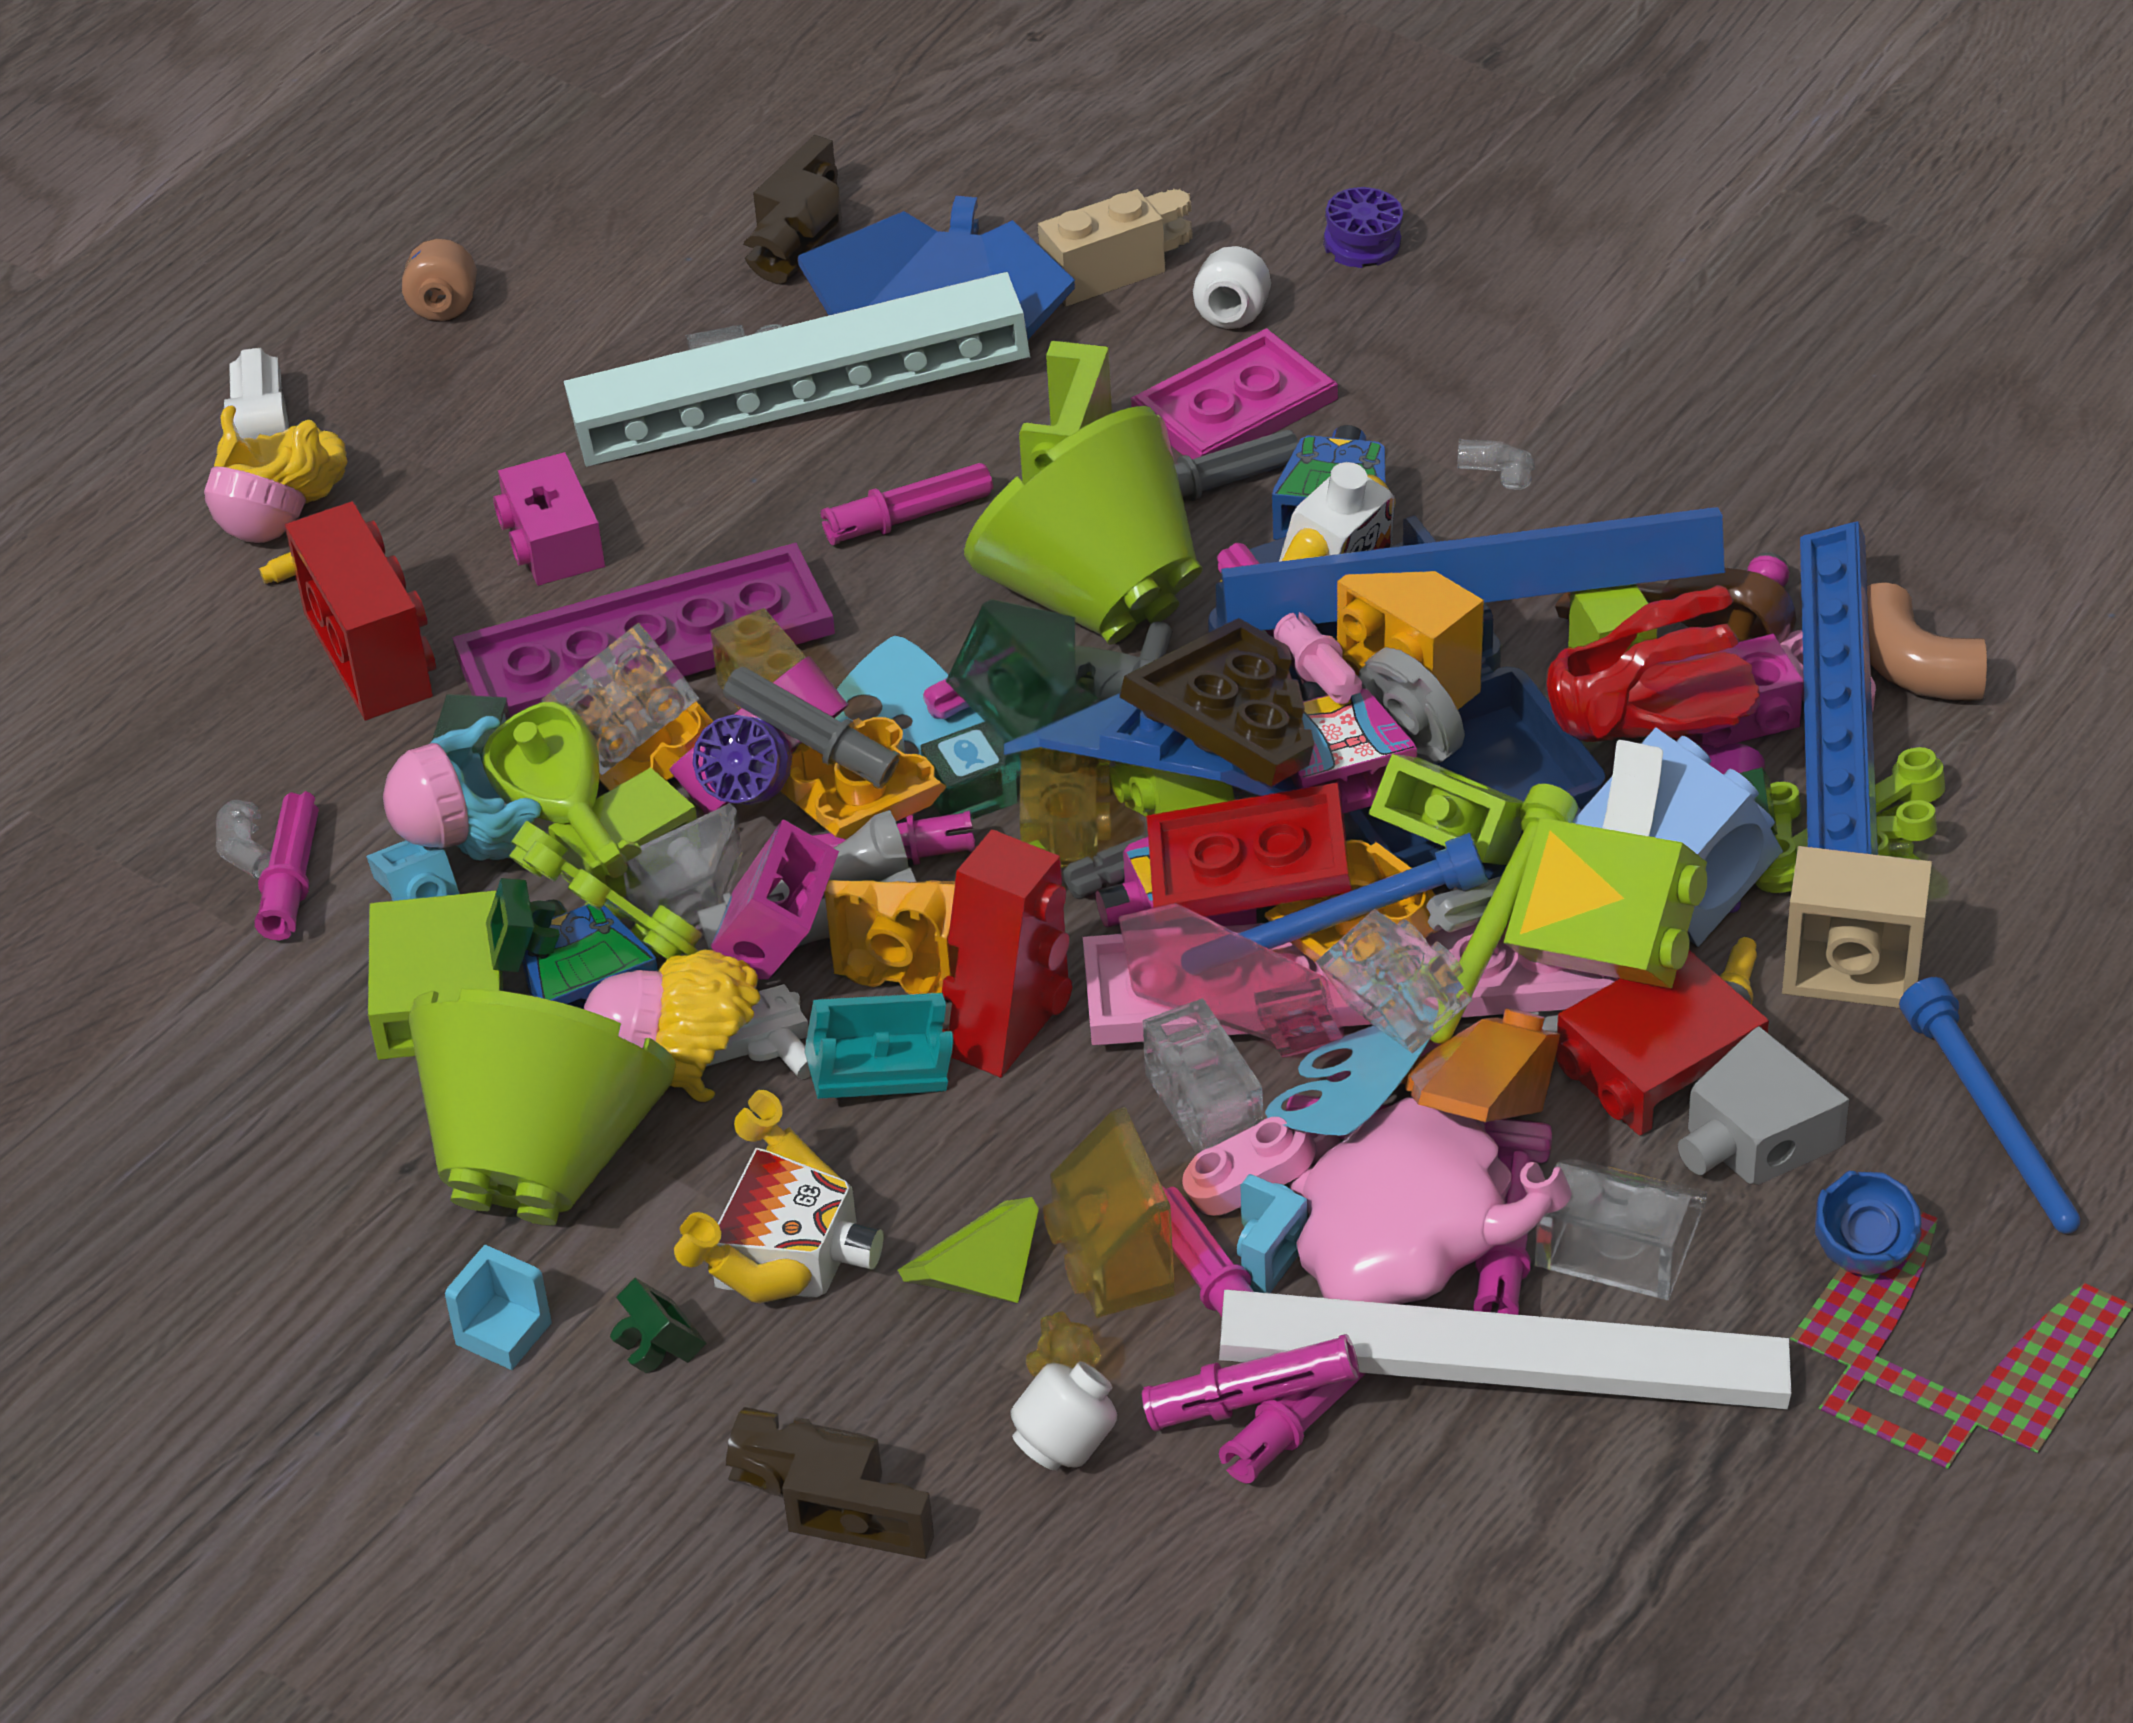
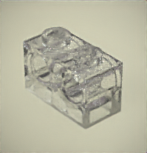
(625, 695)
(1396, 979)
(1200, 1075)

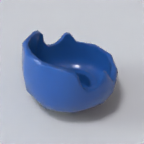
(1867, 1222)

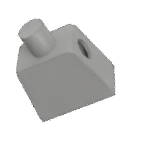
(1762, 1113)

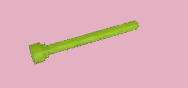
(1544, 802)

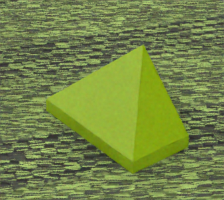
(982, 1257)

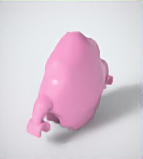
(1412, 1204)

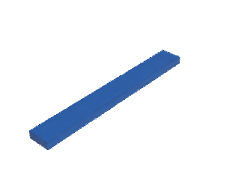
(1492, 565)
(1838, 691)

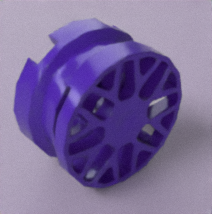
(1363, 226)
(742, 759)

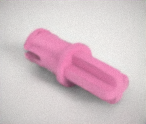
(1318, 657)

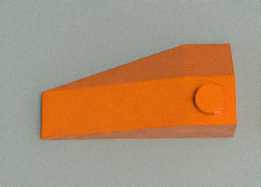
(1488, 1069)

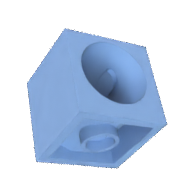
(1710, 816)

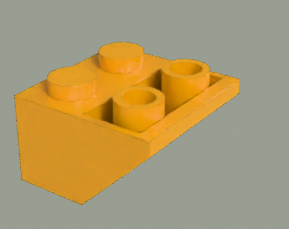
(1419, 616)

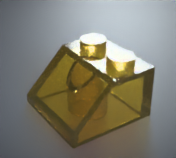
(1112, 1219)

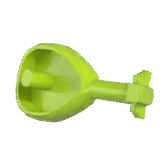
(555, 761)

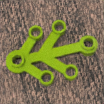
(1914, 780)
(662, 933)

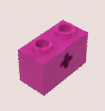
(549, 519)

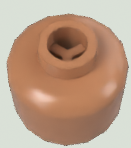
(440, 274)

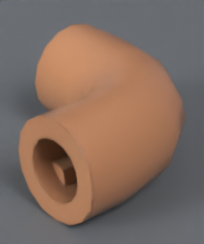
(1918, 658)

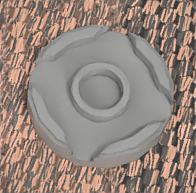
(1415, 702)

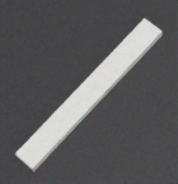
(1516, 1349)

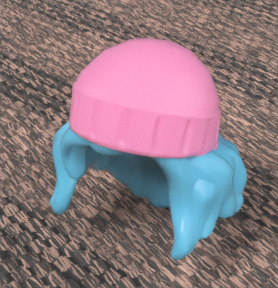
(445, 799)

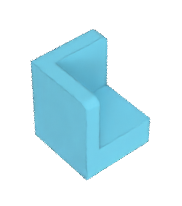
(498, 1307)

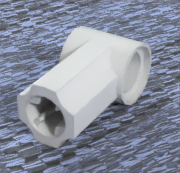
(257, 394)

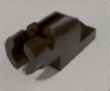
(795, 211)
(829, 1483)

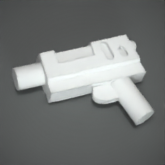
(772, 1032)

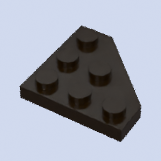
(1230, 699)

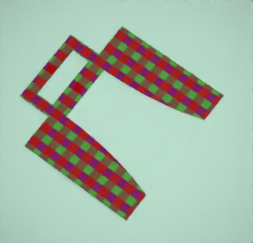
(2017, 1400)

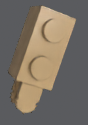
(1116, 240)

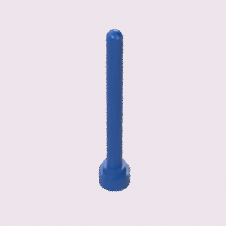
(1453, 866)
(1934, 1012)

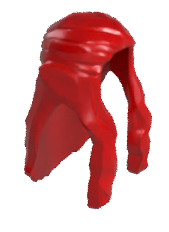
(1614, 693)

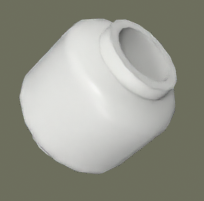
(1231, 287)
(1063, 1415)

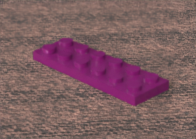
(542, 650)

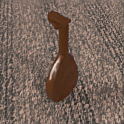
(1757, 607)

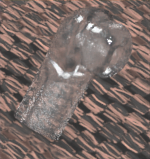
(1497, 456)
(234, 837)

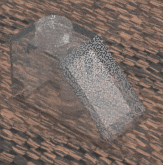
(687, 866)

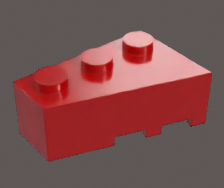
(1009, 951)

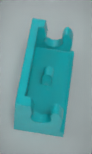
(878, 1045)

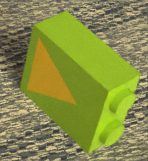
(1607, 902)

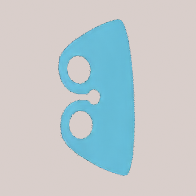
(898, 676)
(1375, 1069)

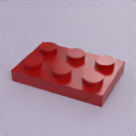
(1250, 852)

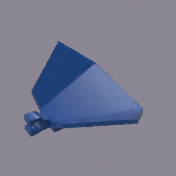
(910, 258)
(1125, 735)

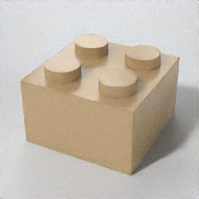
(1855, 926)

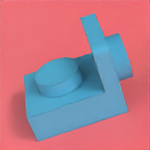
(413, 871)
(1272, 1224)

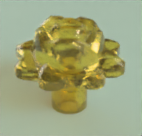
(1063, 1344)

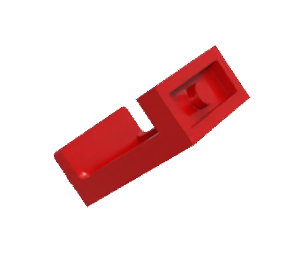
(1649, 1040)

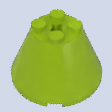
(1095, 528)
(528, 1096)

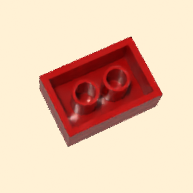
(361, 609)

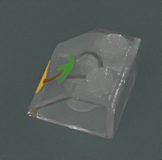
(1620, 1229)

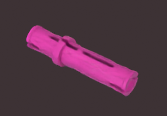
(1222, 1390)

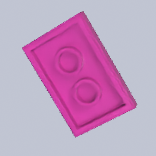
(1238, 395)

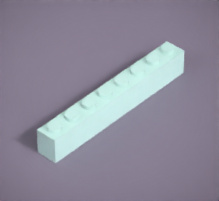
(797, 368)

